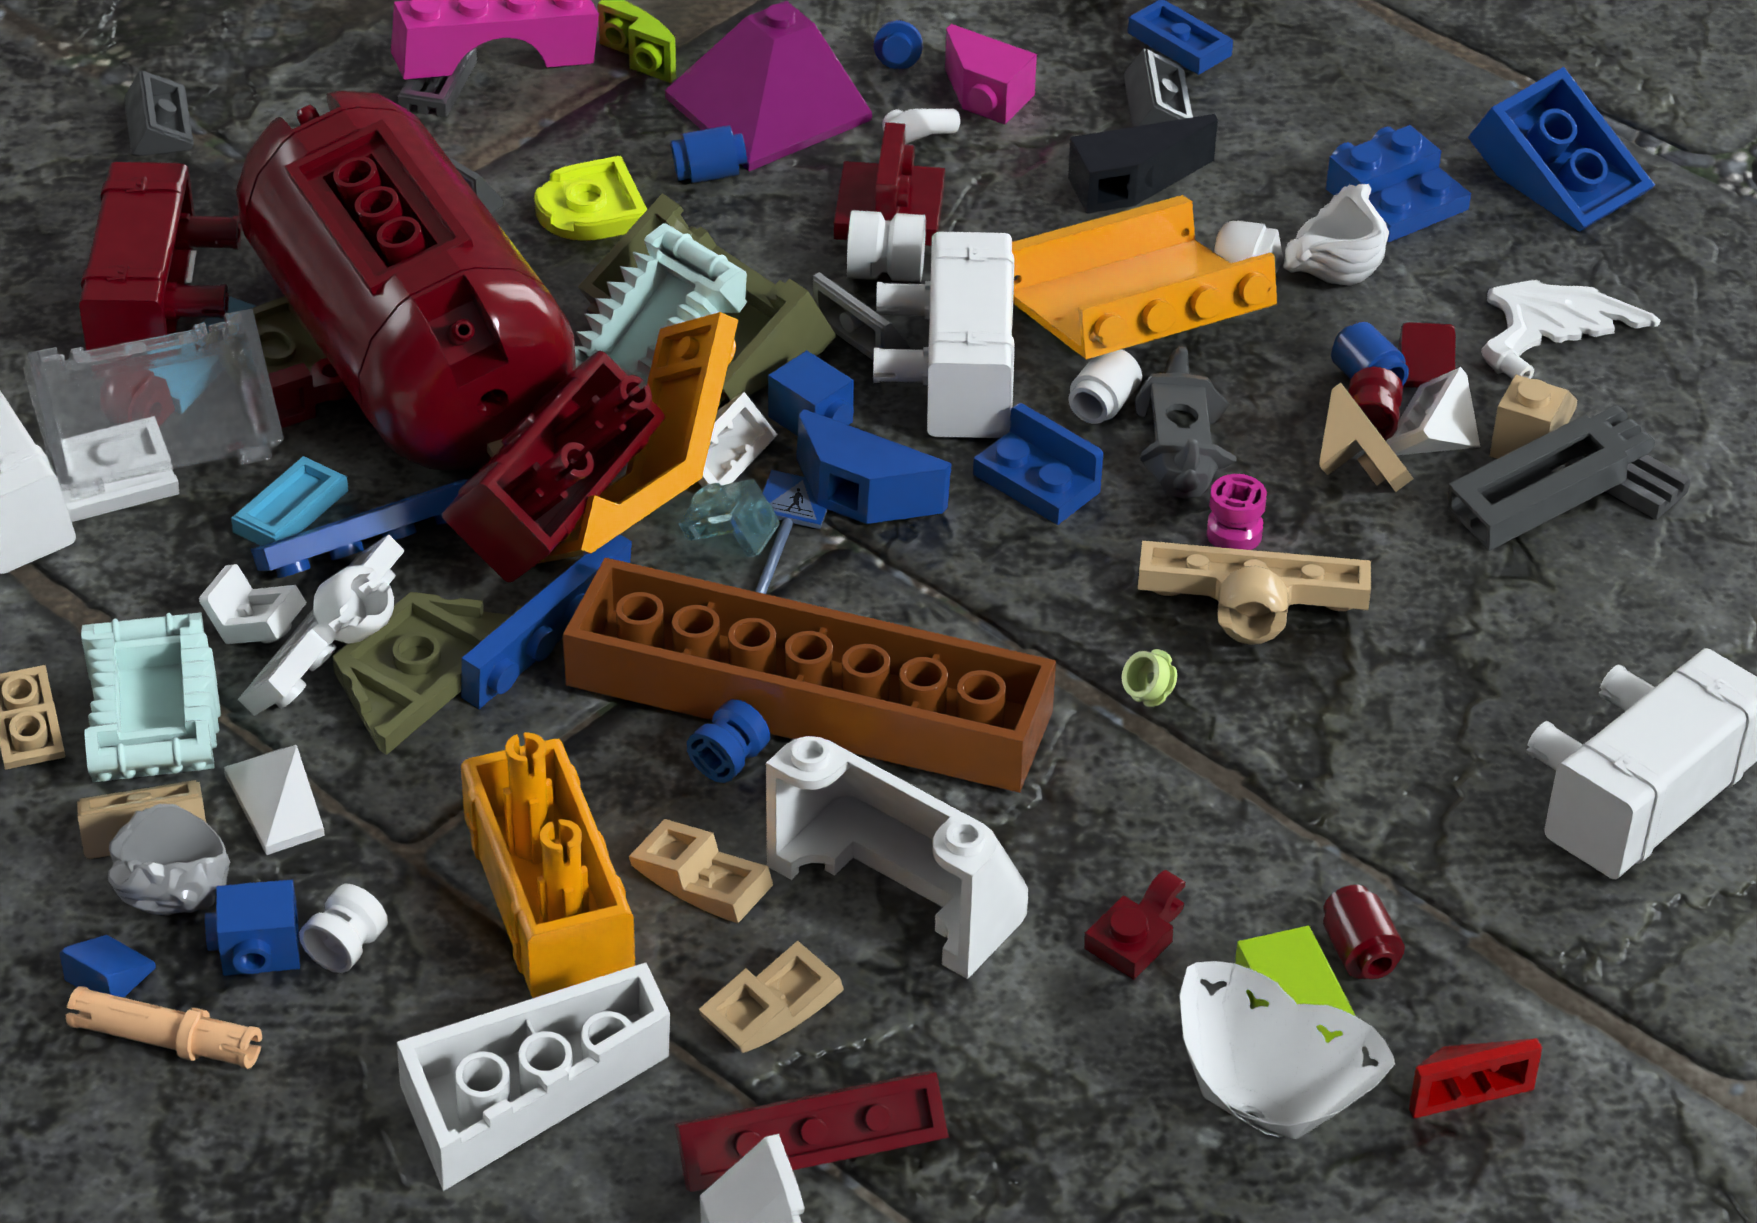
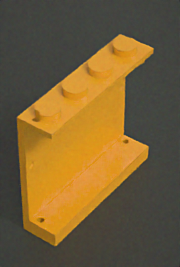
(1133, 279)

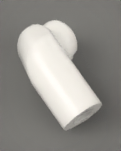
(924, 122)

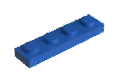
(345, 535)
(533, 629)

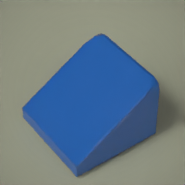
(105, 966)

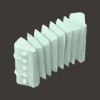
(669, 287)
(151, 697)

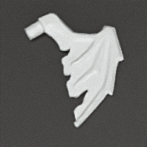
(1552, 312)

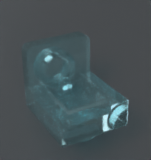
(731, 509)

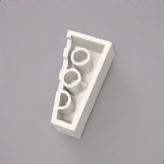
(528, 1066)

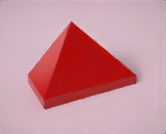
(1473, 1075)

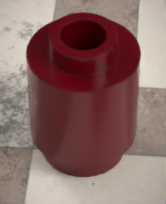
(1362, 932)

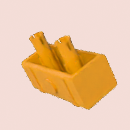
(546, 865)

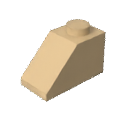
(1529, 412)

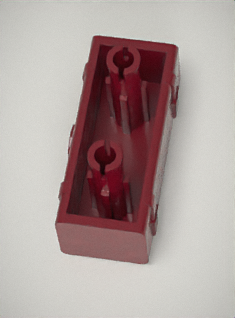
(144, 253)
(551, 464)

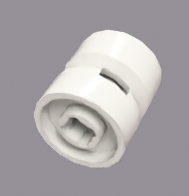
(886, 246)

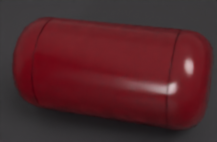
(402, 278)

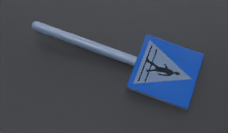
(792, 504)

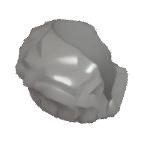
(167, 861)

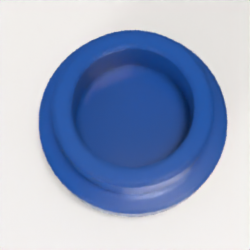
(898, 44)

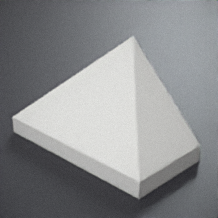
(1438, 417)
(736, 440)
(276, 798)

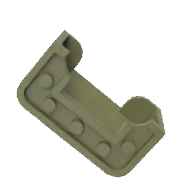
(771, 327)

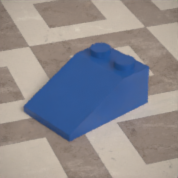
(1560, 152)

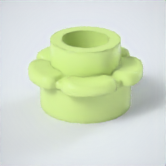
(1149, 677)

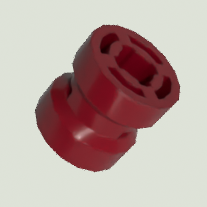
(1379, 397)

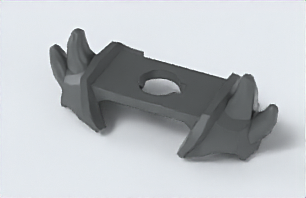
(1182, 457)

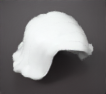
(1342, 241)

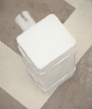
(969, 335)
(31, 499)
(1650, 763)

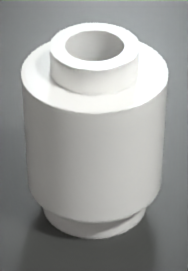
(1104, 386)

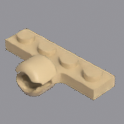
(1254, 585)

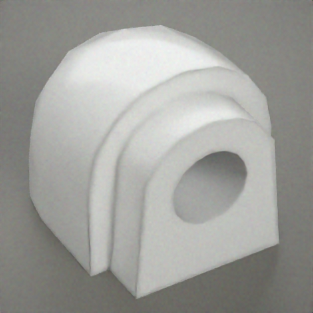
(1247, 239)

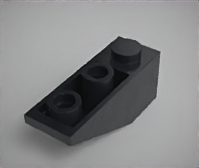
(1137, 162)

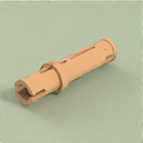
(187, 1032)

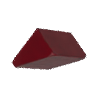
(1427, 351)

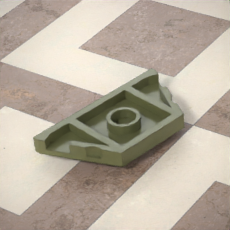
(412, 663)

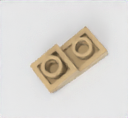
(28, 719)

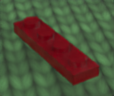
(817, 1127)

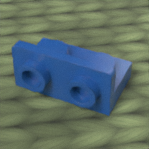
(1042, 465)

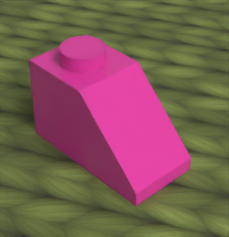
(989, 74)

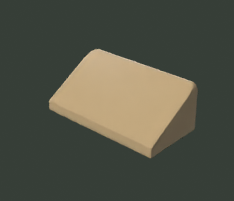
(105, 814)

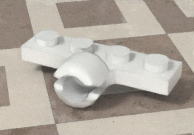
(345, 610)

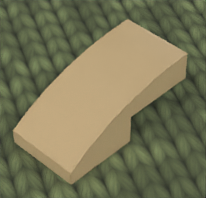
(692, 868)
(765, 1006)

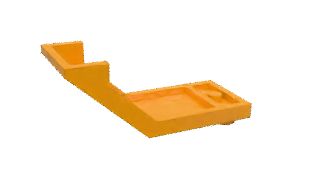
(687, 387)

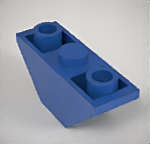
(867, 473)

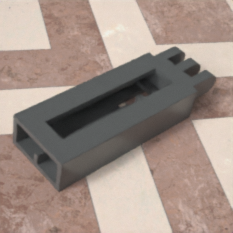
(1524, 491)

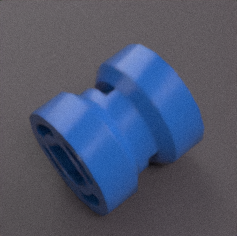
(721, 747)

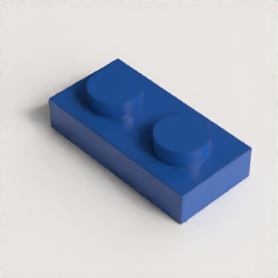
(1180, 36)

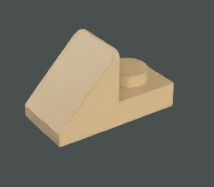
(1351, 431)

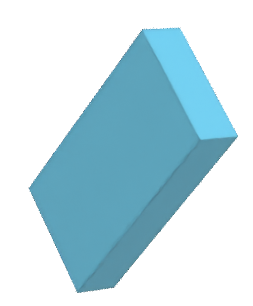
(290, 502)

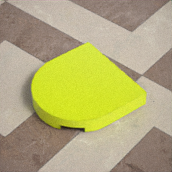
(589, 200)

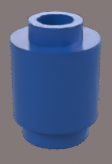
(708, 154)
(1365, 347)

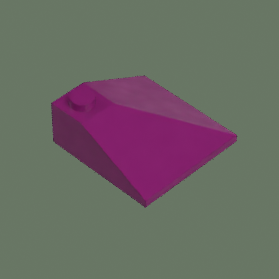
(771, 84)

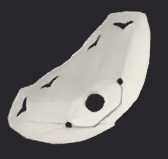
(1273, 1055)

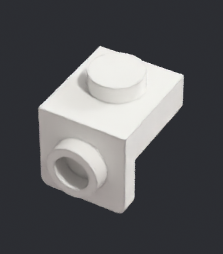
(249, 613)

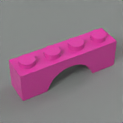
(437, 34)

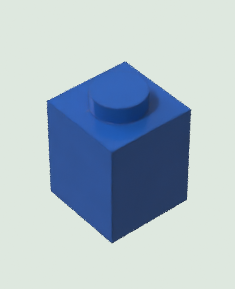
(812, 386)

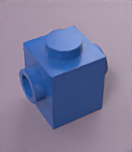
(255, 927)

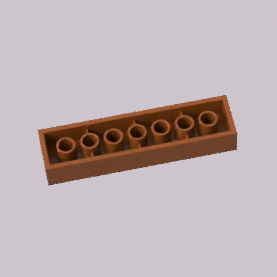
(812, 672)

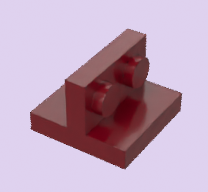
(890, 186)

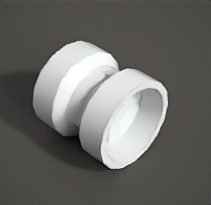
(349, 921)

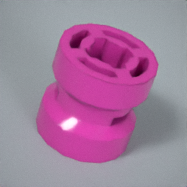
(1236, 512)

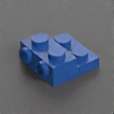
(1403, 179)

